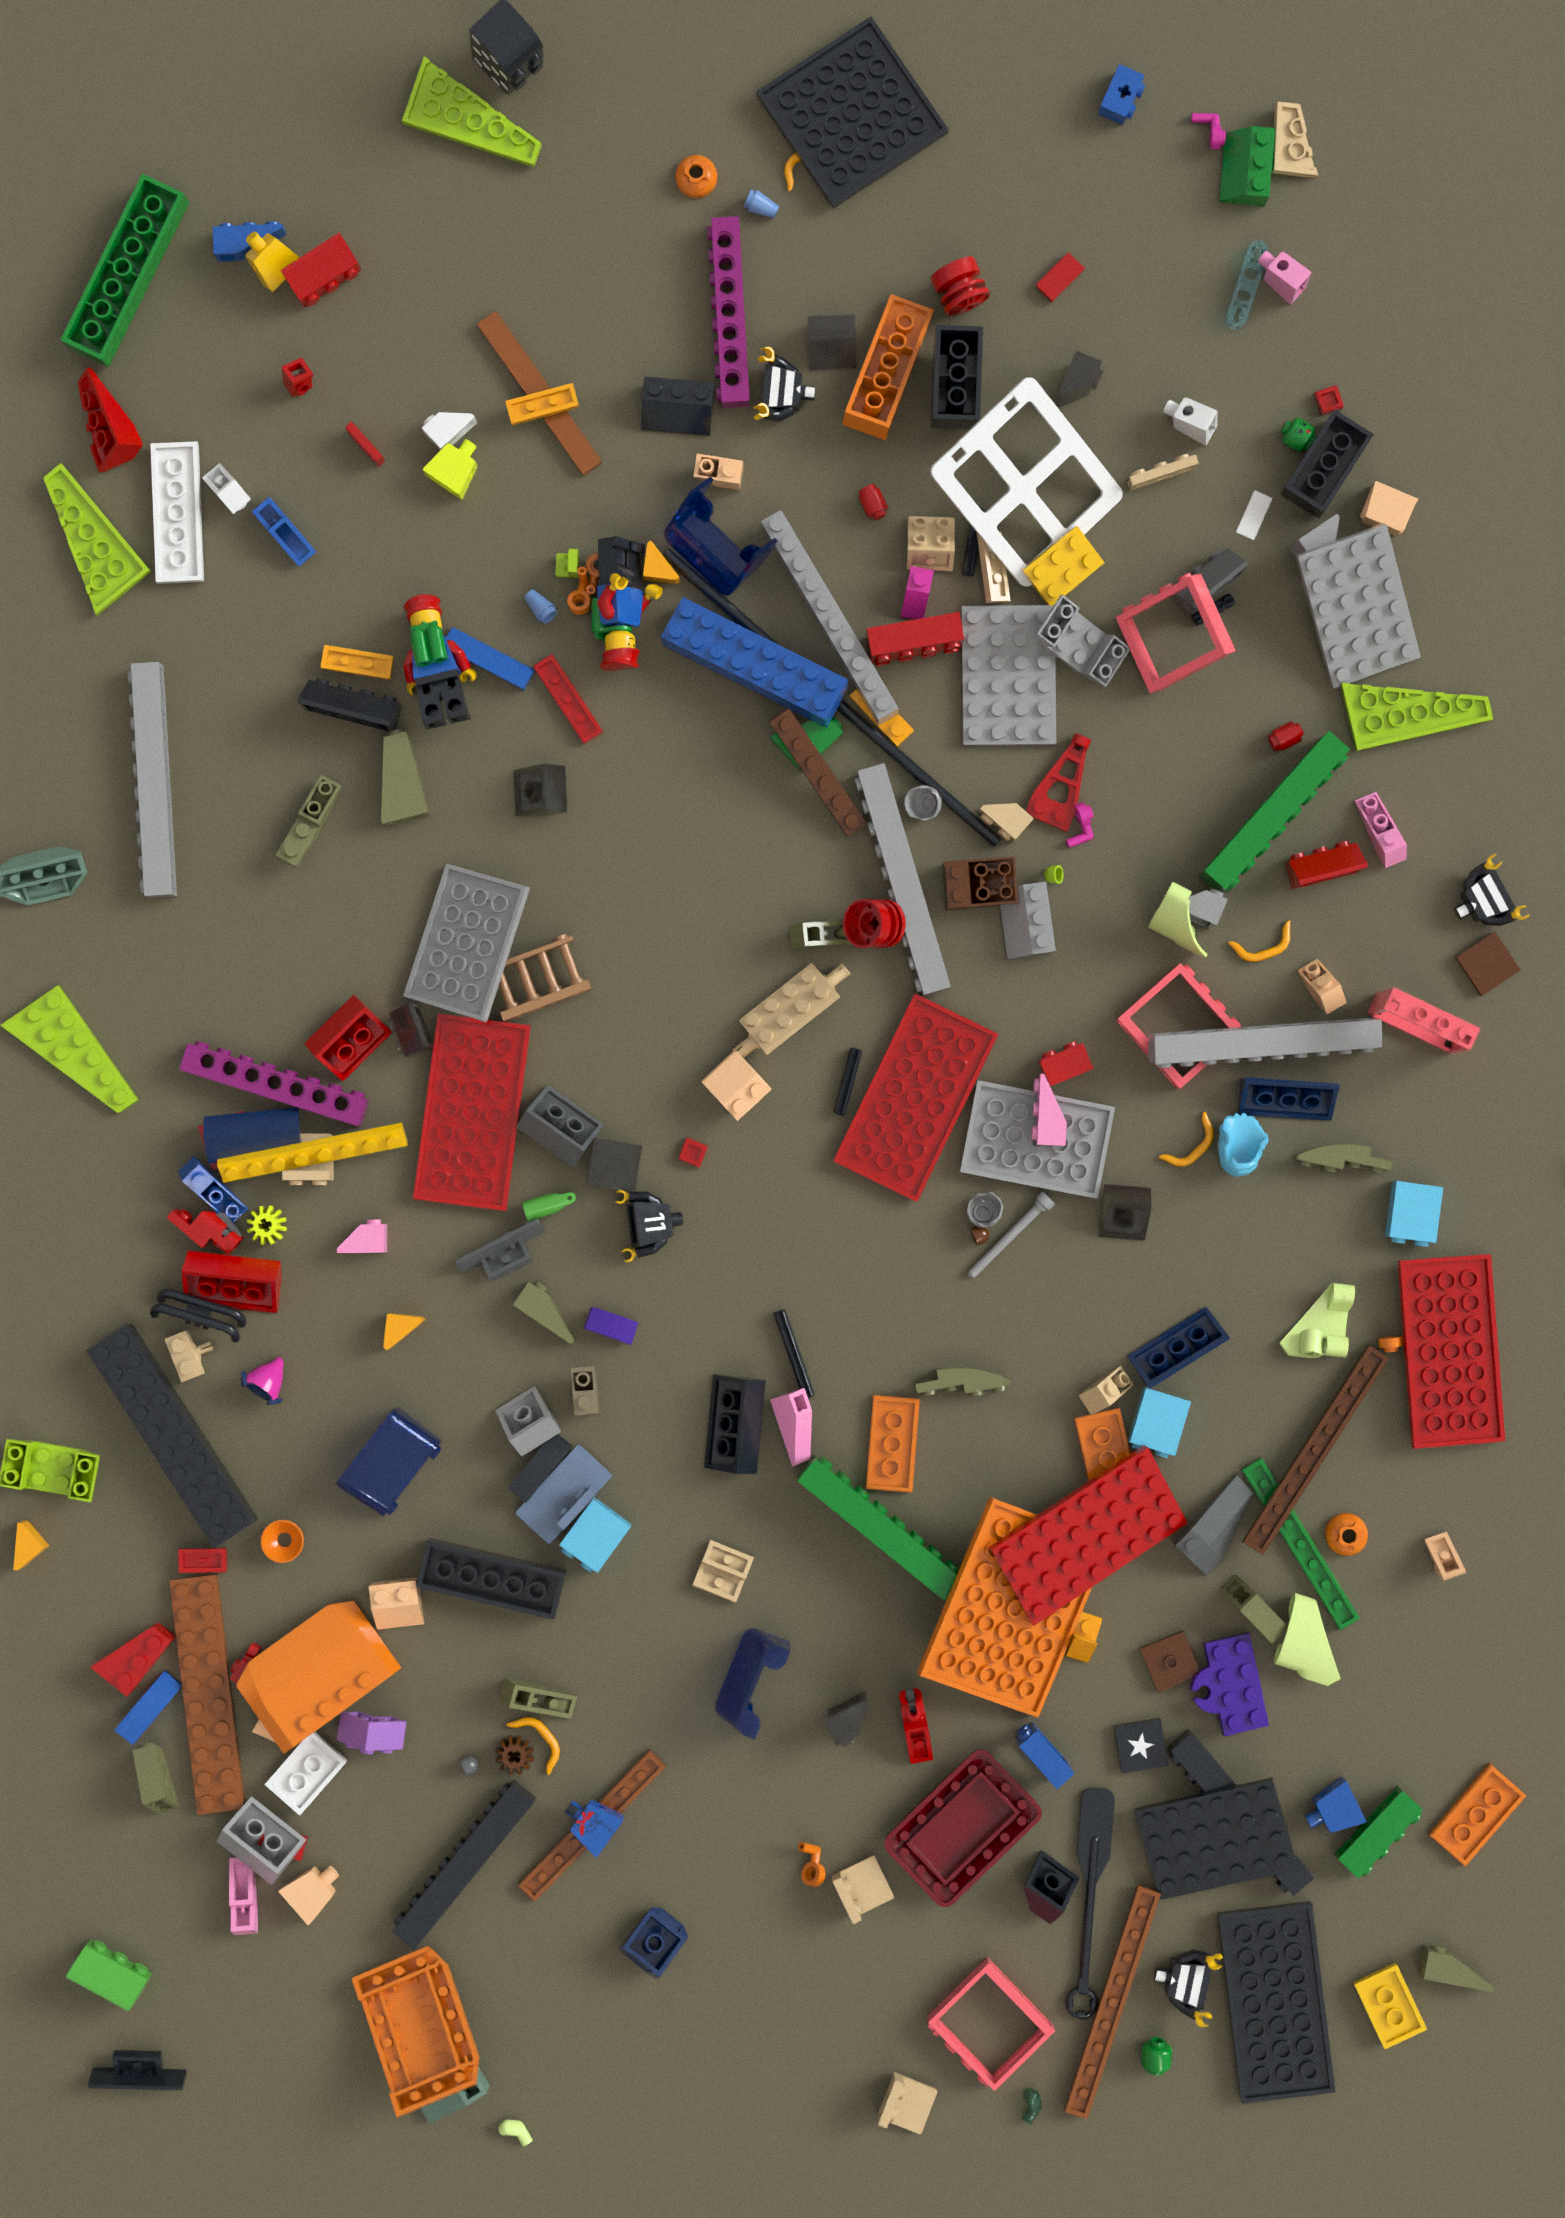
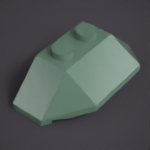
(42, 875)

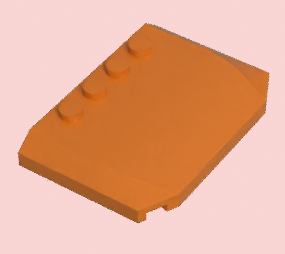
(315, 1673)
(418, 2029)

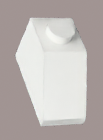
(447, 427)
(226, 488)

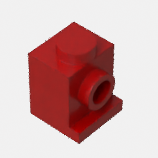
(300, 383)

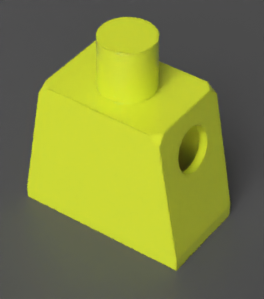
(453, 468)

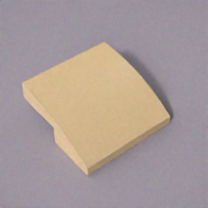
(723, 1571)

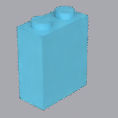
(1413, 1213)
(1158, 1422)
(595, 1535)

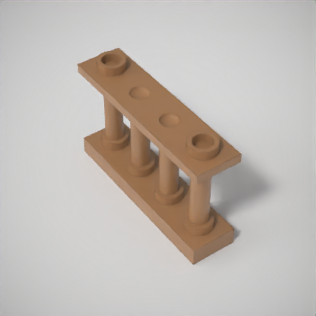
(556, 993)

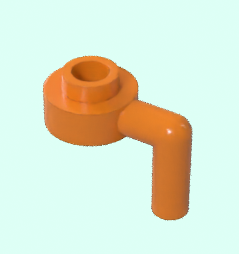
(593, 581)
(580, 595)
(1390, 1343)
(812, 1872)

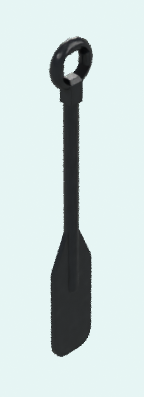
(1093, 1855)

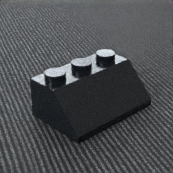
(677, 406)

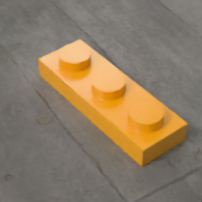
(542, 404)
(357, 662)
(895, 729)

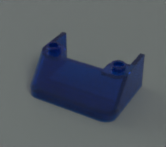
(708, 547)

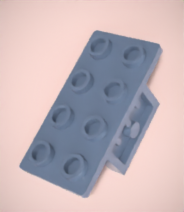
(564, 1494)

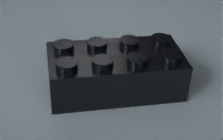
(1327, 464)

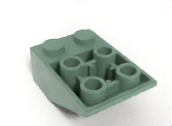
(456, 2101)

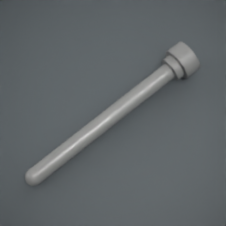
(1041, 1204)

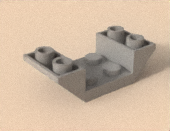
(1081, 643)

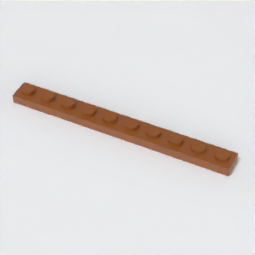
(1112, 2001)

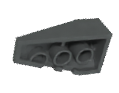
(1212, 1530)

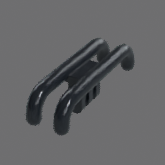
(199, 1312)

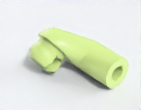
(515, 2128)

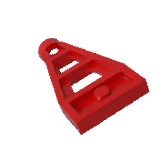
(1051, 811)

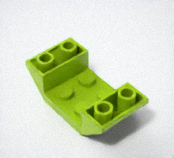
(49, 1468)

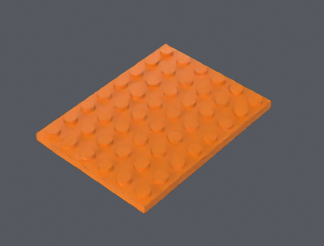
(983, 1633)

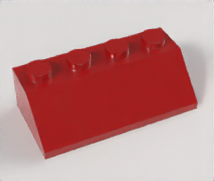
(233, 1280)

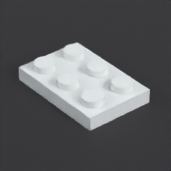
(306, 1772)

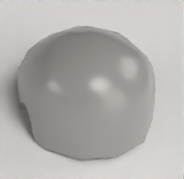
(922, 802)
(984, 1210)

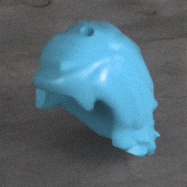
(1241, 1144)

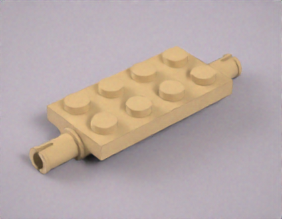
(790, 1009)

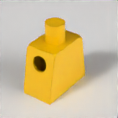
(268, 259)

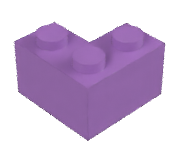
(370, 1732)

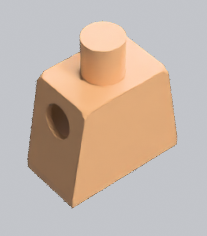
(310, 1892)

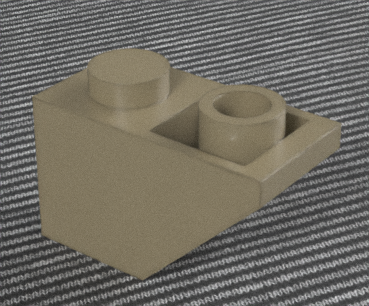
(584, 1390)

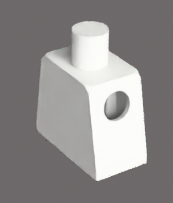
(1193, 419)

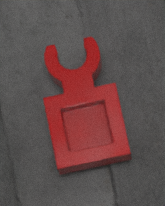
(240, 1665)

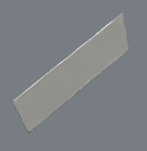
(1254, 515)

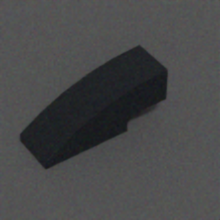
(539, 1467)

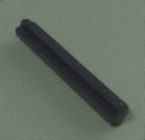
(793, 1352)

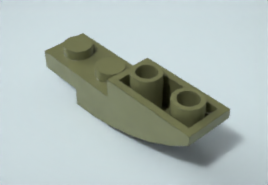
(309, 822)
(1334, 1157)
(972, 1380)

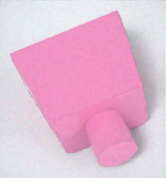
(1285, 275)

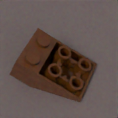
(979, 883)

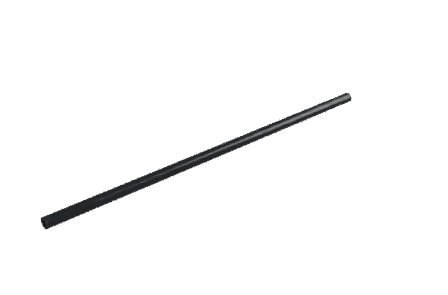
(846, 710)

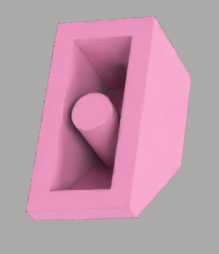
(366, 1239)

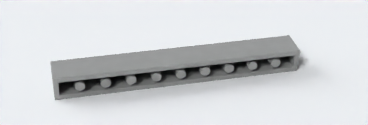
(830, 618)
(153, 780)
(903, 879)
(1265, 1040)

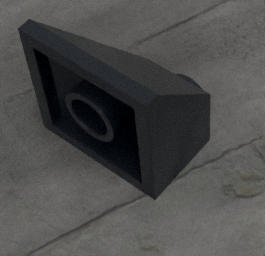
(1049, 1888)

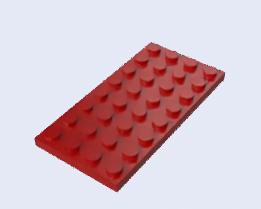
(915, 1097)
(472, 1112)
(1451, 1351)
(1088, 1535)

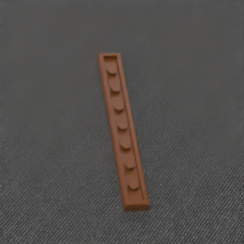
(532, 382)
(569, 1847)

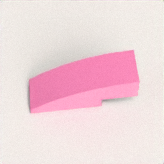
(242, 1898)

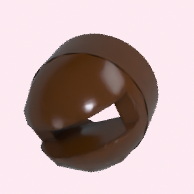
(979, 1235)

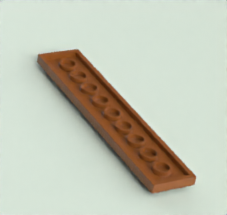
(207, 1694)

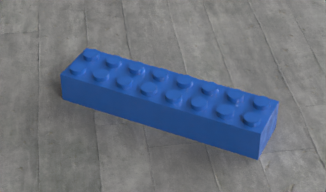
(754, 662)

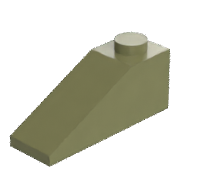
(817, 935)
(541, 1307)
(536, 1698)
(1442, 1966)

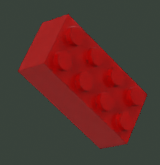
(914, 638)

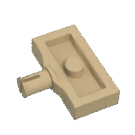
(186, 1355)

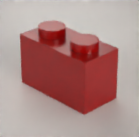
(1065, 1064)

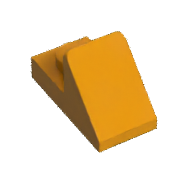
(1084, 1637)

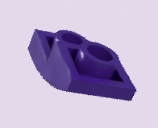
(611, 1325)

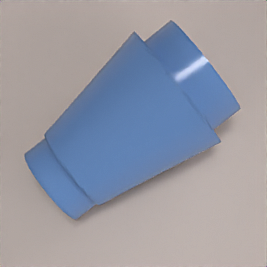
(760, 204)
(540, 606)

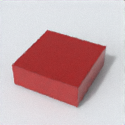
(1328, 400)
(692, 1152)

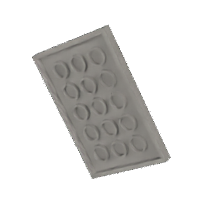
(1358, 605)
(1007, 677)
(466, 942)
(1002, 1147)

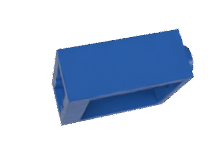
(1044, 1755)

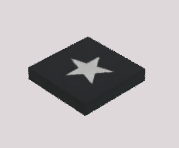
(1141, 1745)

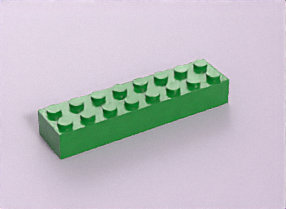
(125, 270)
(1278, 808)
(880, 1528)

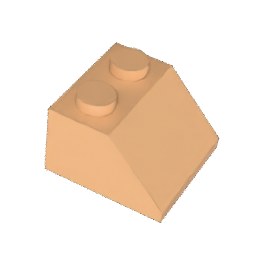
(736, 1085)
(396, 1603)

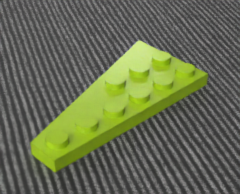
(458, 114)
(99, 550)
(1398, 714)
(64, 1039)

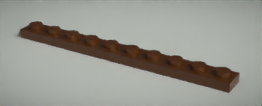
(1315, 1450)

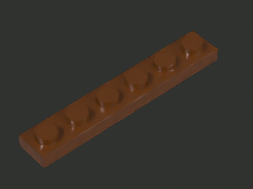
(817, 772)

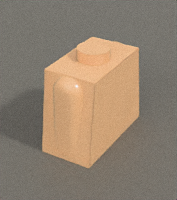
(1387, 507)

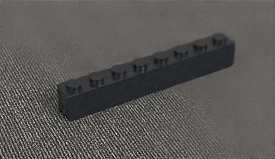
(1210, 1776)
(464, 1864)

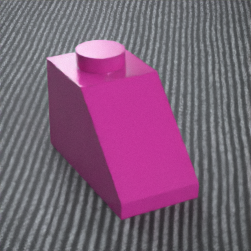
(917, 593)

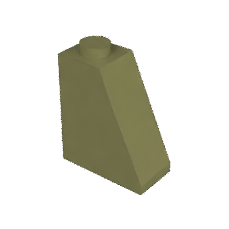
(1254, 1609)
(154, 1779)

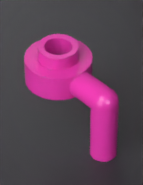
(1217, 135)
(1083, 814)

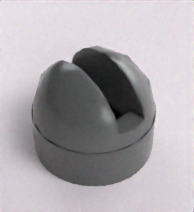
(469, 1765)

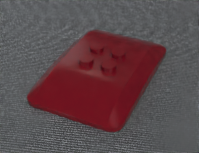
(962, 1827)

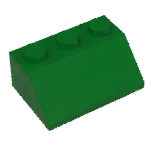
(1247, 166)

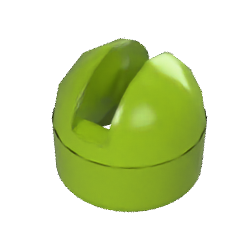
(1054, 874)

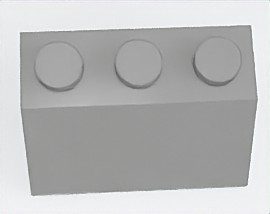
(1028, 923)
(244, 1832)

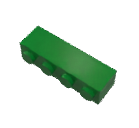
(1378, 1833)

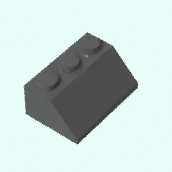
(1217, 575)
(560, 1126)

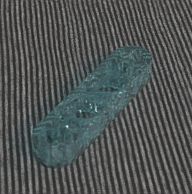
(1247, 285)

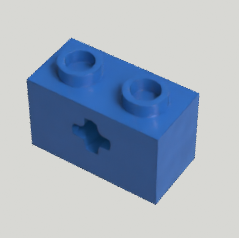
(1126, 82)

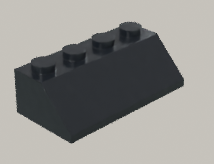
(350, 705)
(735, 1424)

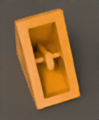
(657, 568)
(398, 1327)
(28, 1544)

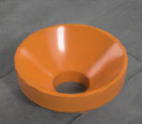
(699, 186)
(1335, 1529)
(271, 1546)

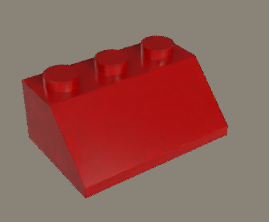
(321, 270)
(1325, 864)
(348, 1037)

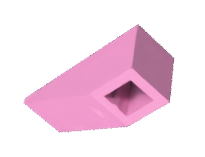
(1382, 830)
(1050, 1121)
(795, 1421)

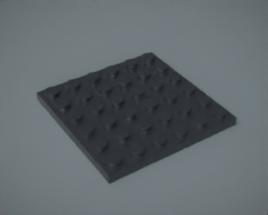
(852, 112)

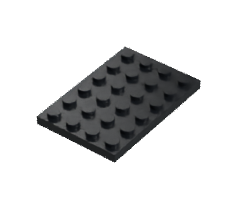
(1216, 1838)

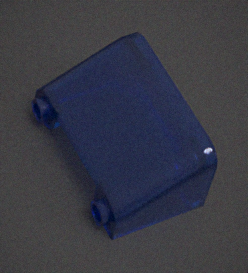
(389, 1462)
(753, 1653)

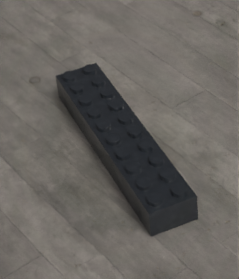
(172, 1435)

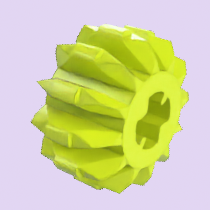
(264, 1233)

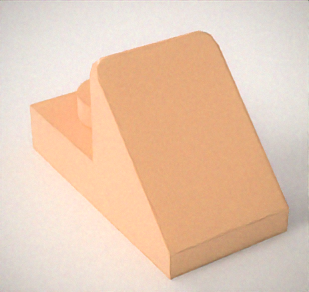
(1445, 1558)

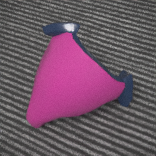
(265, 1380)

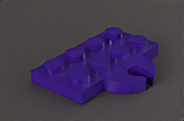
(1231, 1685)

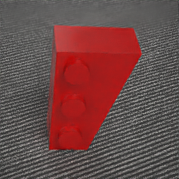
(134, 1660)

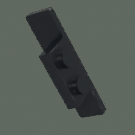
(137, 2071)

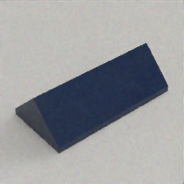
(1287, 1098)
(250, 1132)
(1178, 1347)

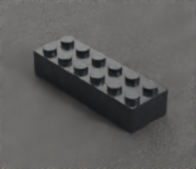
(491, 1578)

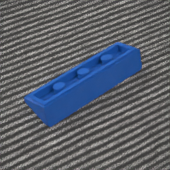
(492, 660)

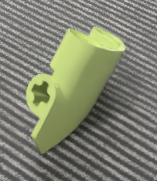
(1174, 921)
(1323, 1326)
(1306, 1643)

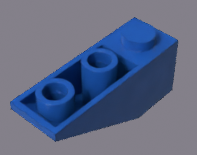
(231, 243)
(211, 1189)

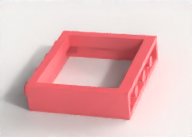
(1209, 615)
(1423, 1021)
(1142, 1041)
(968, 2059)

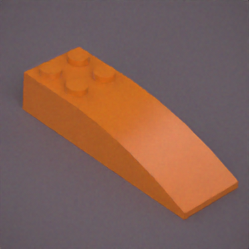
(887, 367)

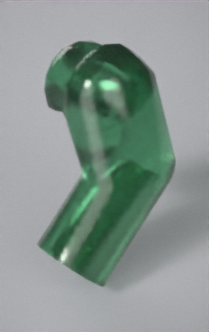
(1034, 2105)

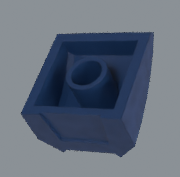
(654, 1941)

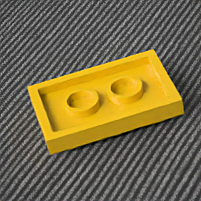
(1063, 566)
(1390, 2005)

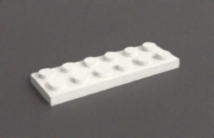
(177, 512)

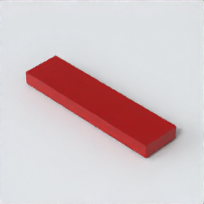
(568, 699)

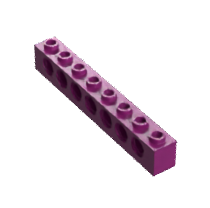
(729, 229)
(193, 1063)

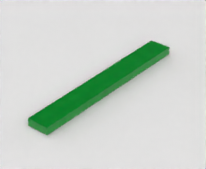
(1304, 1550)

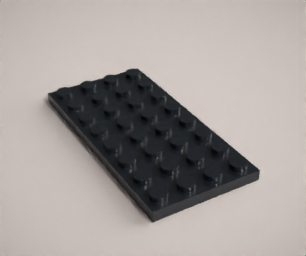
(1276, 2002)

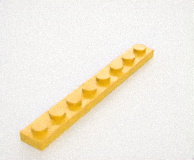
(312, 1152)

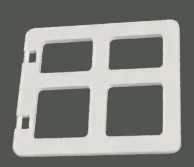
(1023, 487)

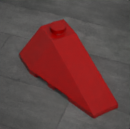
(111, 429)

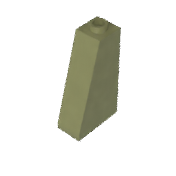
(401, 782)

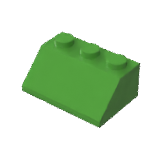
(109, 1974)

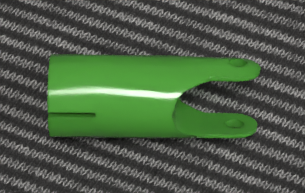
(546, 1205)

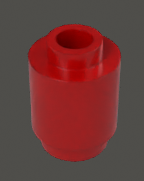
(873, 502)
(1285, 736)

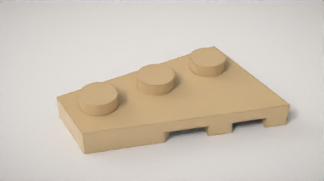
(1291, 148)

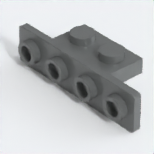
(504, 1253)

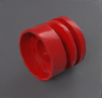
(960, 286)
(874, 923)

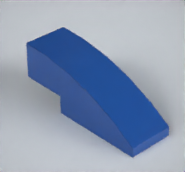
(283, 531)
(148, 1707)

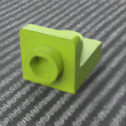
(567, 564)

